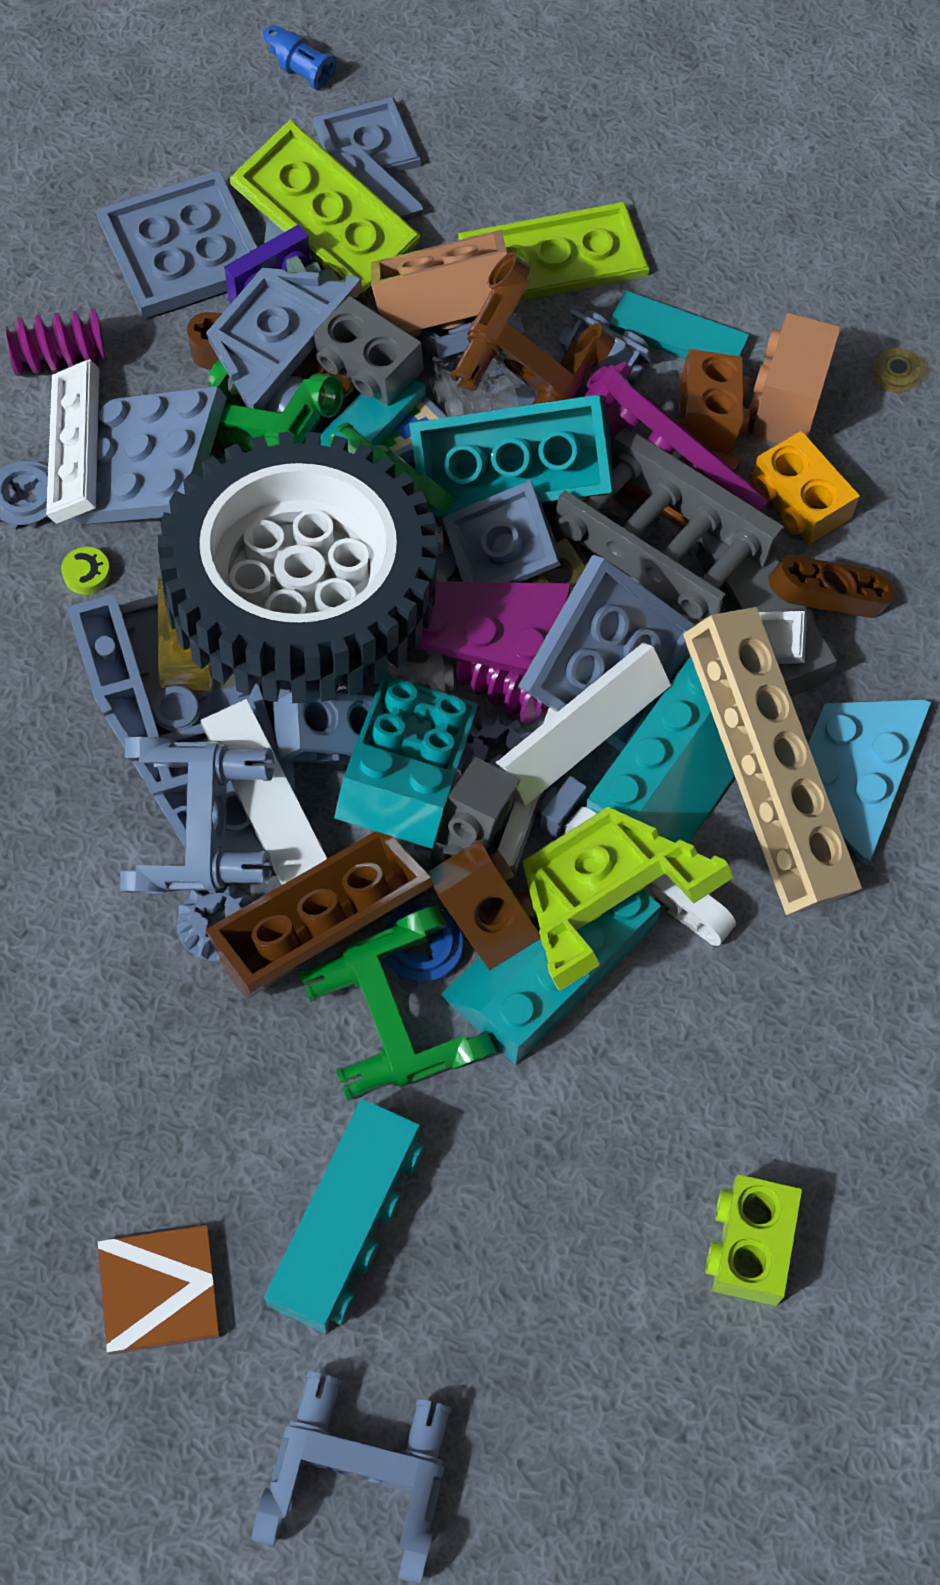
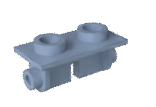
(627, 348)

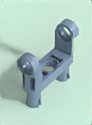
(206, 859)
(410, 1470)

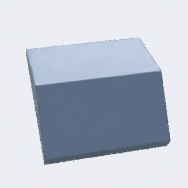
(503, 537)

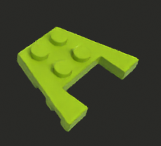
(597, 869)

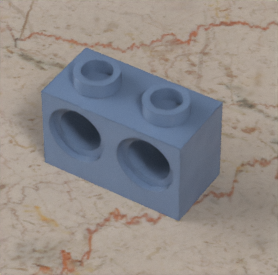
(332, 736)

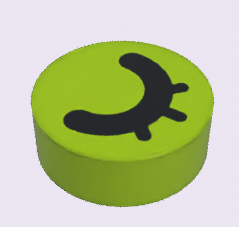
(86, 570)

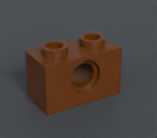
(492, 930)

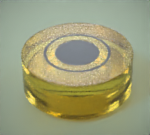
(897, 370)

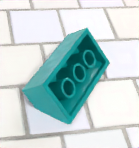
(491, 451)
(671, 765)
(519, 998)

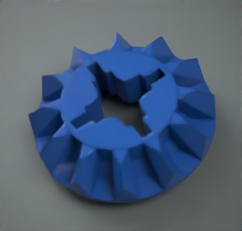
(444, 951)

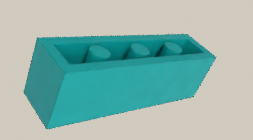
(343, 1217)

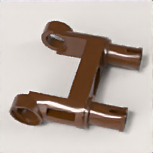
(496, 338)

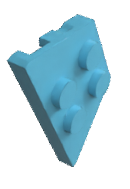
(861, 762)

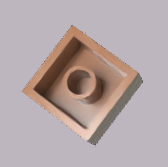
(792, 378)

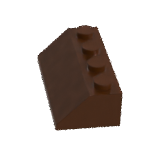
(317, 912)

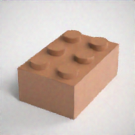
(436, 283)

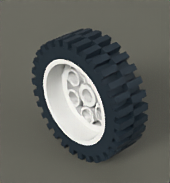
(314, 517)

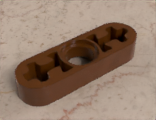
(804, 583)

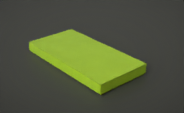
(305, 185)
(574, 249)

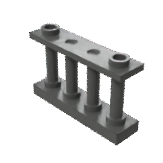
(686, 492)

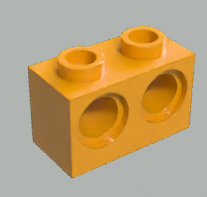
(811, 483)

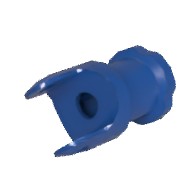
(298, 57)

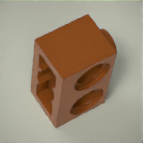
(713, 399)

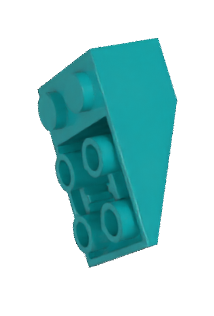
(405, 761)

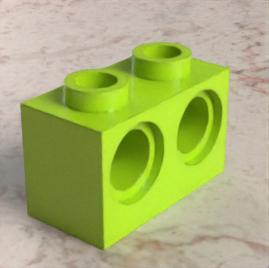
(766, 1243)

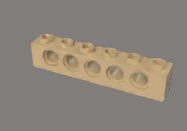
(771, 760)

